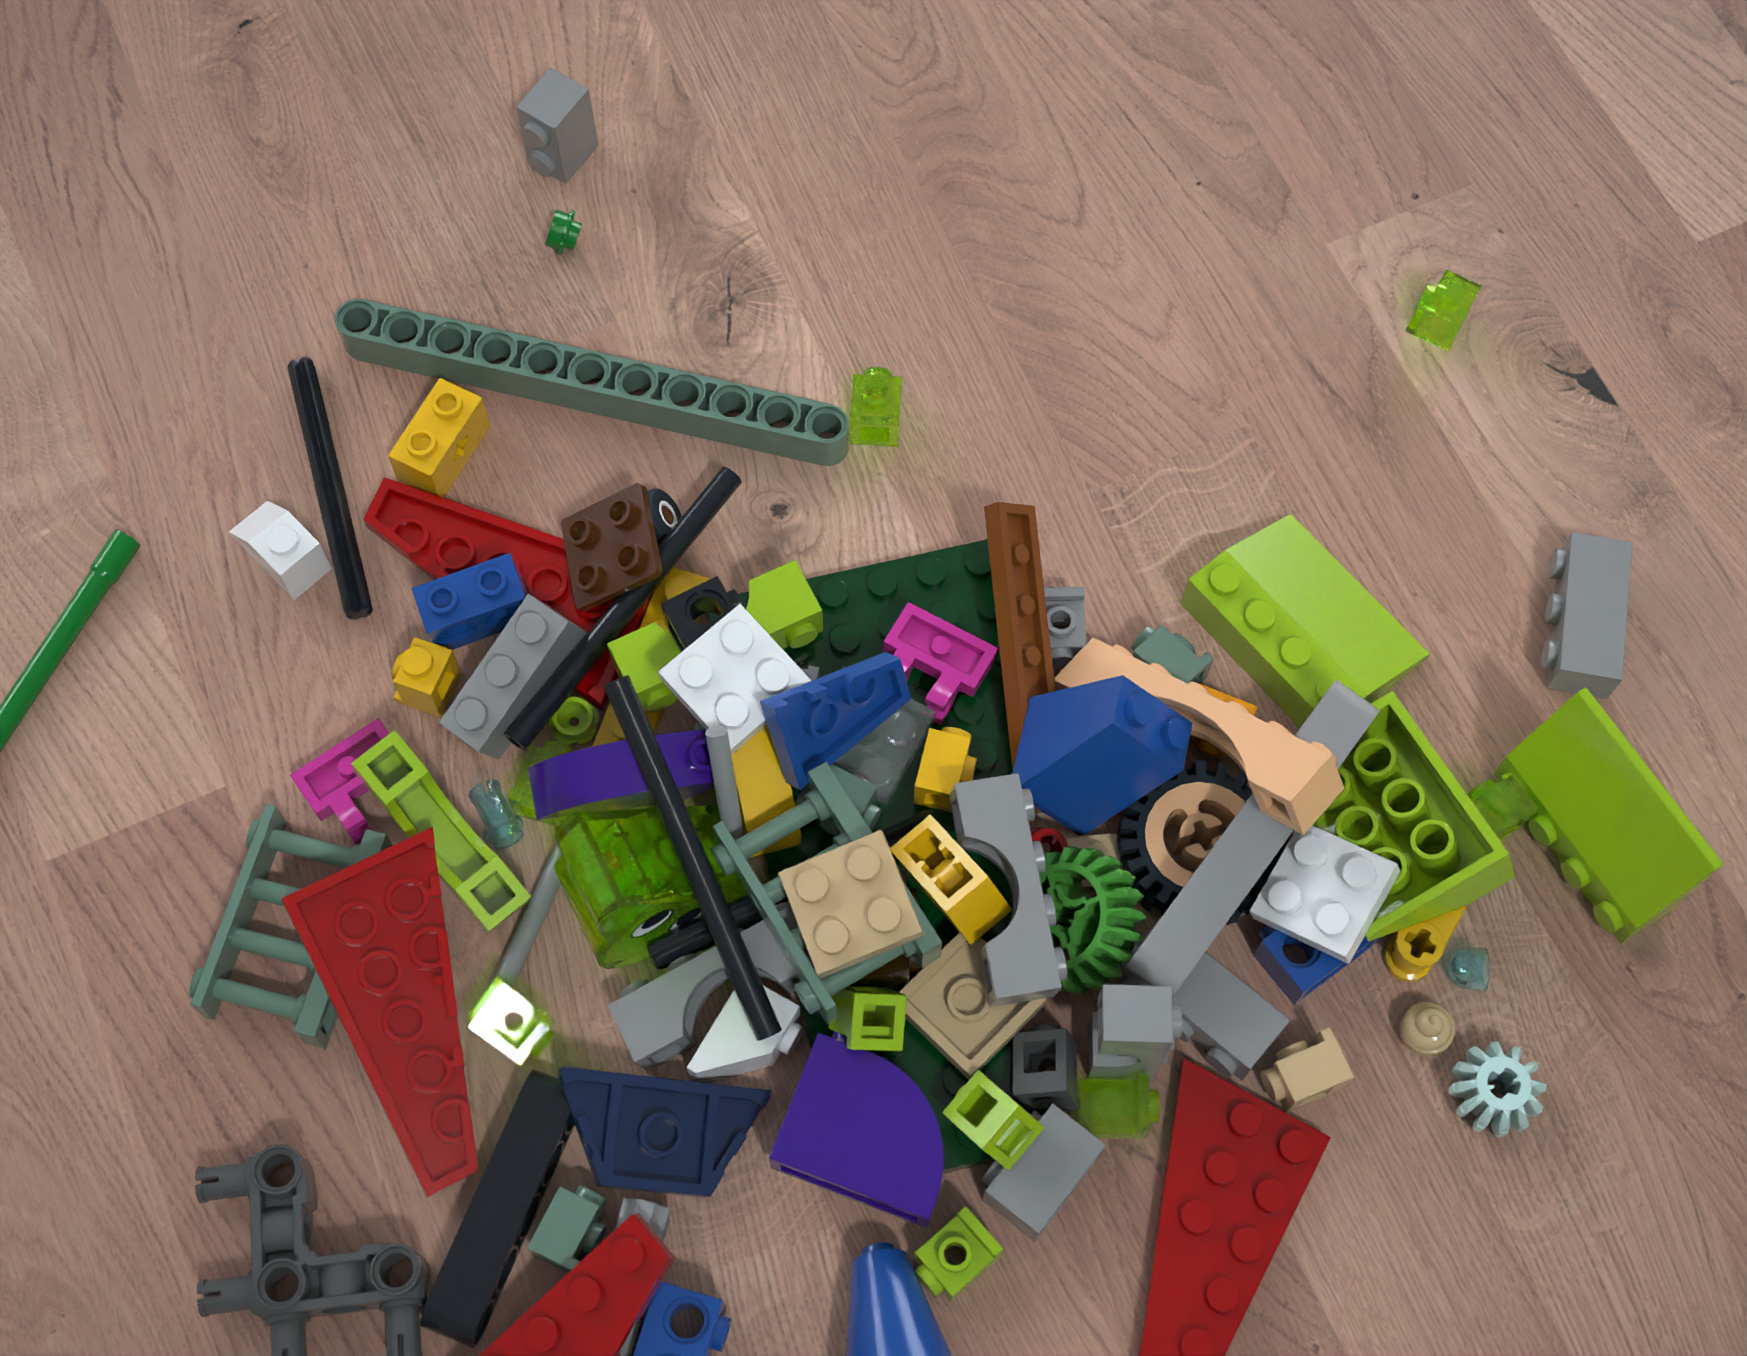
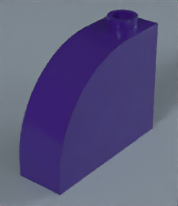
(610, 778)
(862, 1132)

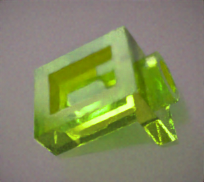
(1118, 1107)

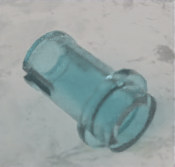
(501, 825)

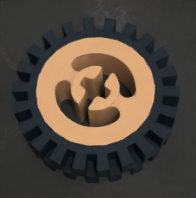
(1198, 805)

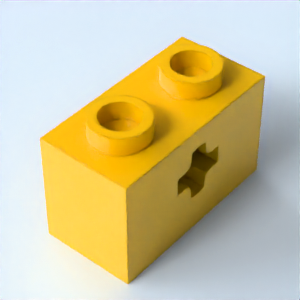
(440, 439)
(951, 879)

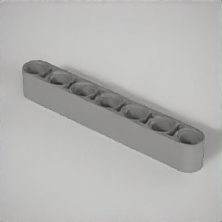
(1240, 856)

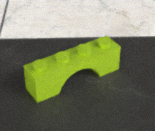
(777, 601)
(462, 858)

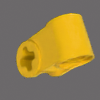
(1428, 937)

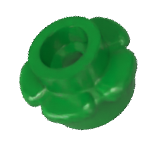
(563, 231)

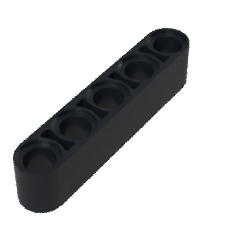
(500, 1212)

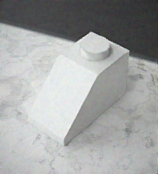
(282, 548)
(732, 1046)

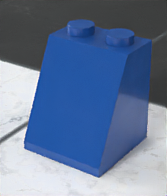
(1098, 750)

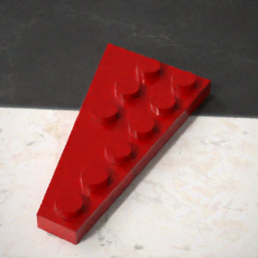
(450, 537)
(389, 975)
(1222, 1211)
(595, 1301)

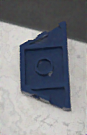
(658, 1130)

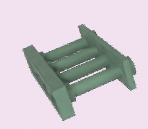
(823, 801)
(311, 1012)

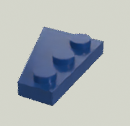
(833, 714)

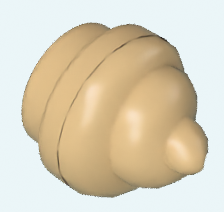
(1427, 1029)

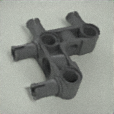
(285, 1246)

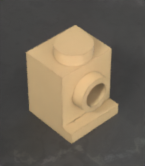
(1307, 1072)

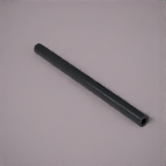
(620, 612)
(692, 858)

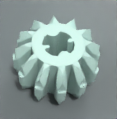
(1520, 1090)

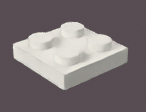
(730, 673)
(1325, 892)

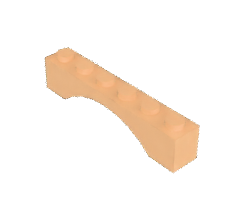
(1287, 775)

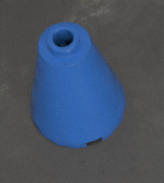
(890, 1307)

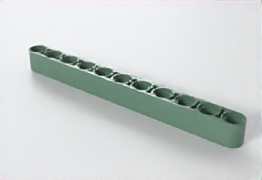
(609, 397)

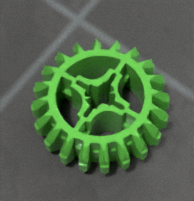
(1094, 928)

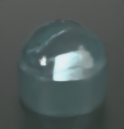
(1470, 969)

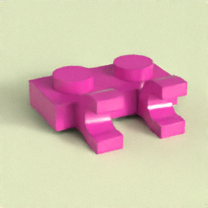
(942, 652)
(331, 783)

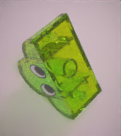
(628, 878)

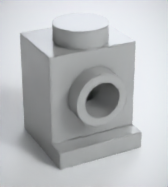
(1065, 608)

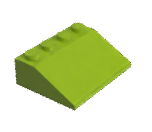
(1299, 620)
(1416, 814)
(1608, 818)

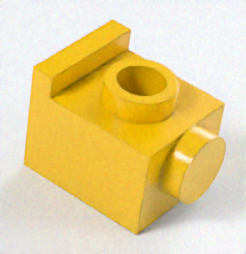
(425, 676)
(942, 765)

